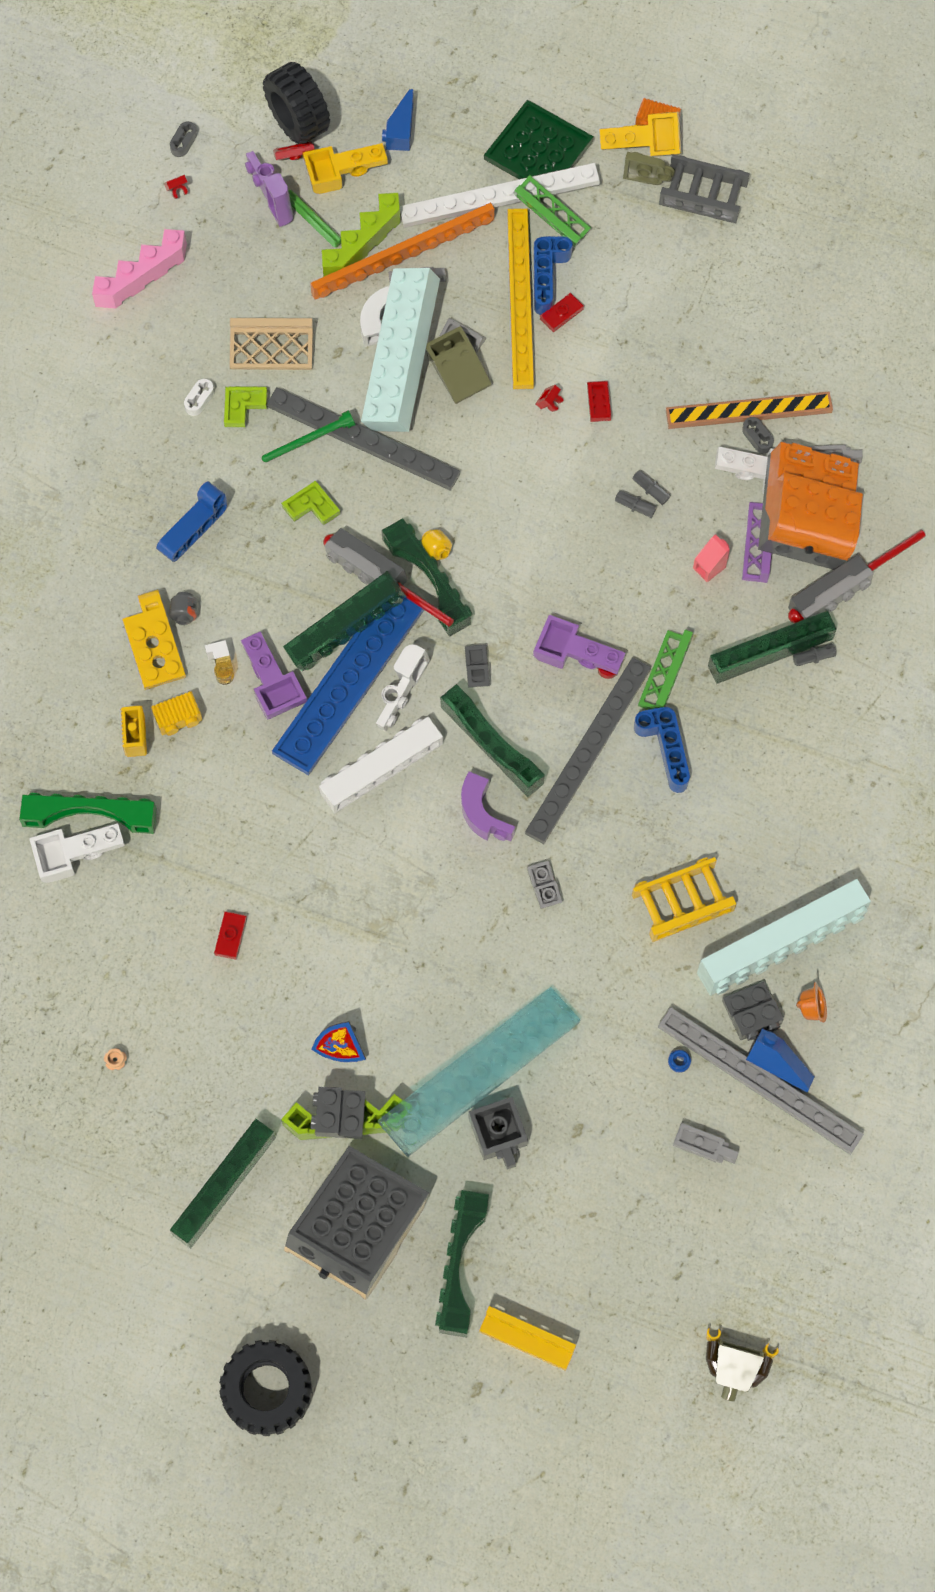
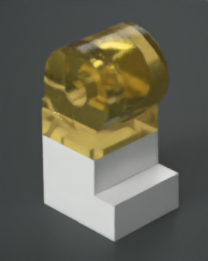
(223, 666)

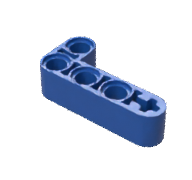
(545, 258)
(194, 523)
(668, 750)

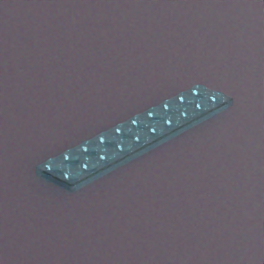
(478, 1072)

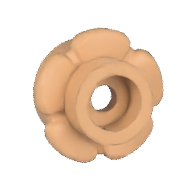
(115, 1053)

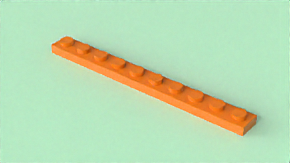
(401, 251)

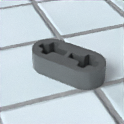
(179, 137)
(759, 434)

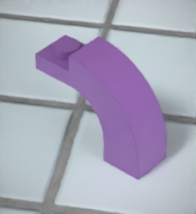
(476, 817)

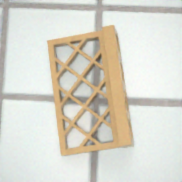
(269, 327)

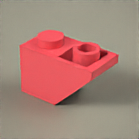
(712, 558)

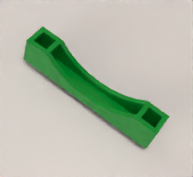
(41, 811)

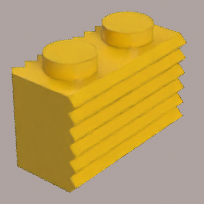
(176, 714)
(133, 731)

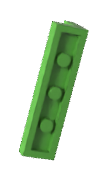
(548, 215)
(672, 670)

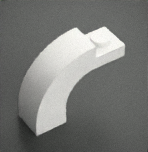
(372, 316)

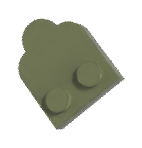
(646, 169)

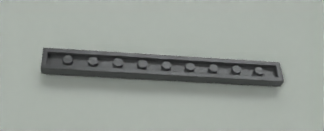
(365, 440)
(587, 751)

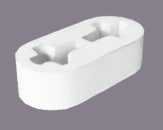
(195, 395)

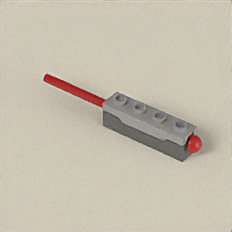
(369, 564)
(842, 583)

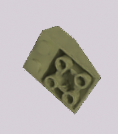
(457, 364)

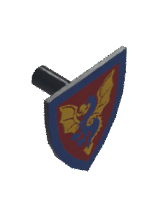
(339, 1043)

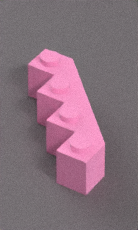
(133, 276)

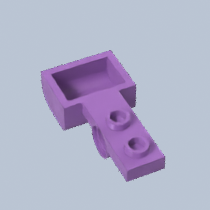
(273, 188)
(561, 641)
(278, 691)

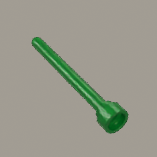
(344, 421)

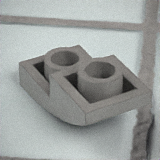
(544, 884)

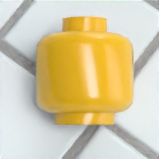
(436, 544)

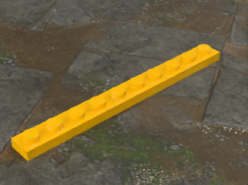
(520, 299)

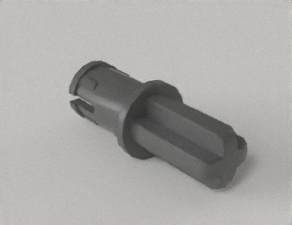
(651, 487)
(635, 504)
(814, 655)

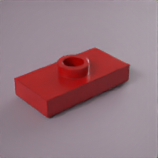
(293, 151)
(562, 312)
(599, 401)
(230, 935)

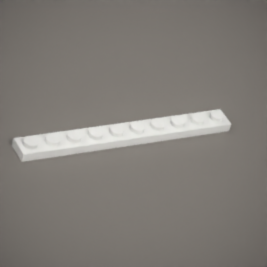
(498, 195)

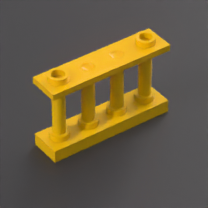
(701, 912)

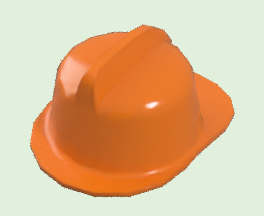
(813, 1004)

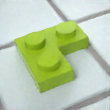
(238, 400)
(311, 499)

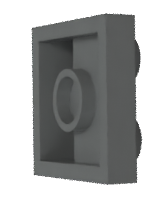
(752, 1011)
(338, 1113)

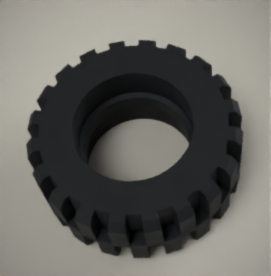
(296, 102)
(242, 1365)

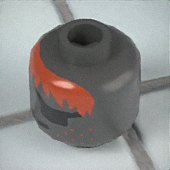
(183, 608)

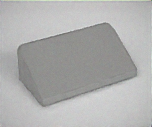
(475, 338)

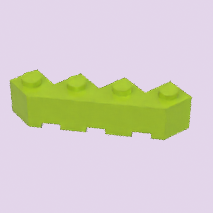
(357, 243)
(298, 1120)

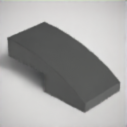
(477, 666)

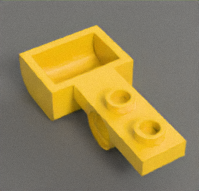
(660, 134)
(326, 167)

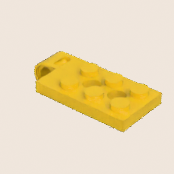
(148, 625)

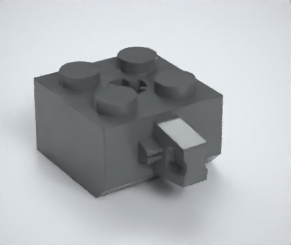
(495, 1143)

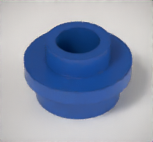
(681, 1055)

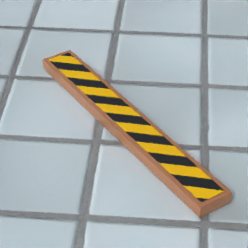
(742, 409)

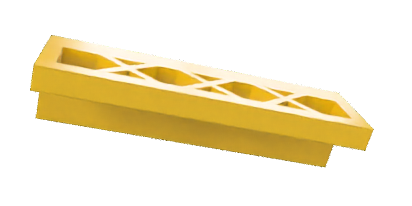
(527, 1338)

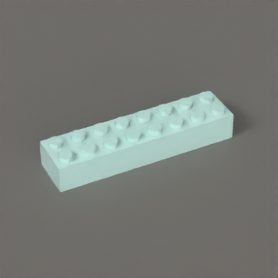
(400, 350)
(783, 938)

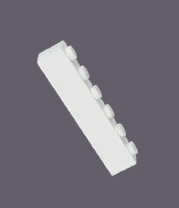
(380, 764)

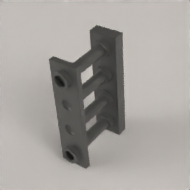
(701, 205)

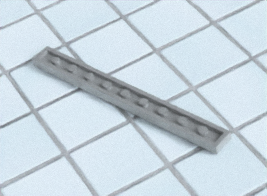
(761, 1081)

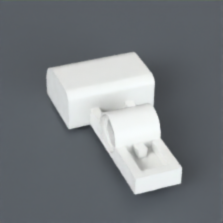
(743, 464)
(409, 670)
(55, 852)

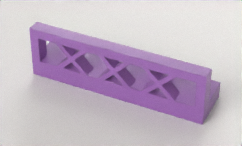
(765, 557)

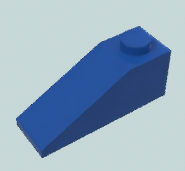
(399, 125)
(778, 1058)

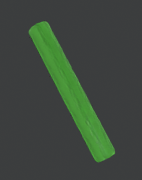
(314, 220)

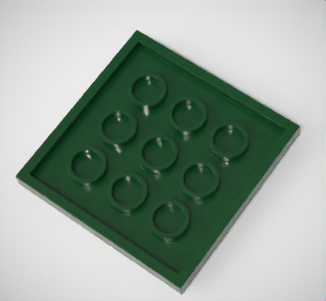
(537, 143)

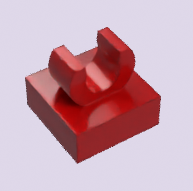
(176, 183)
(548, 397)

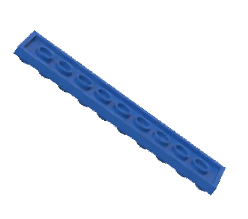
(344, 687)

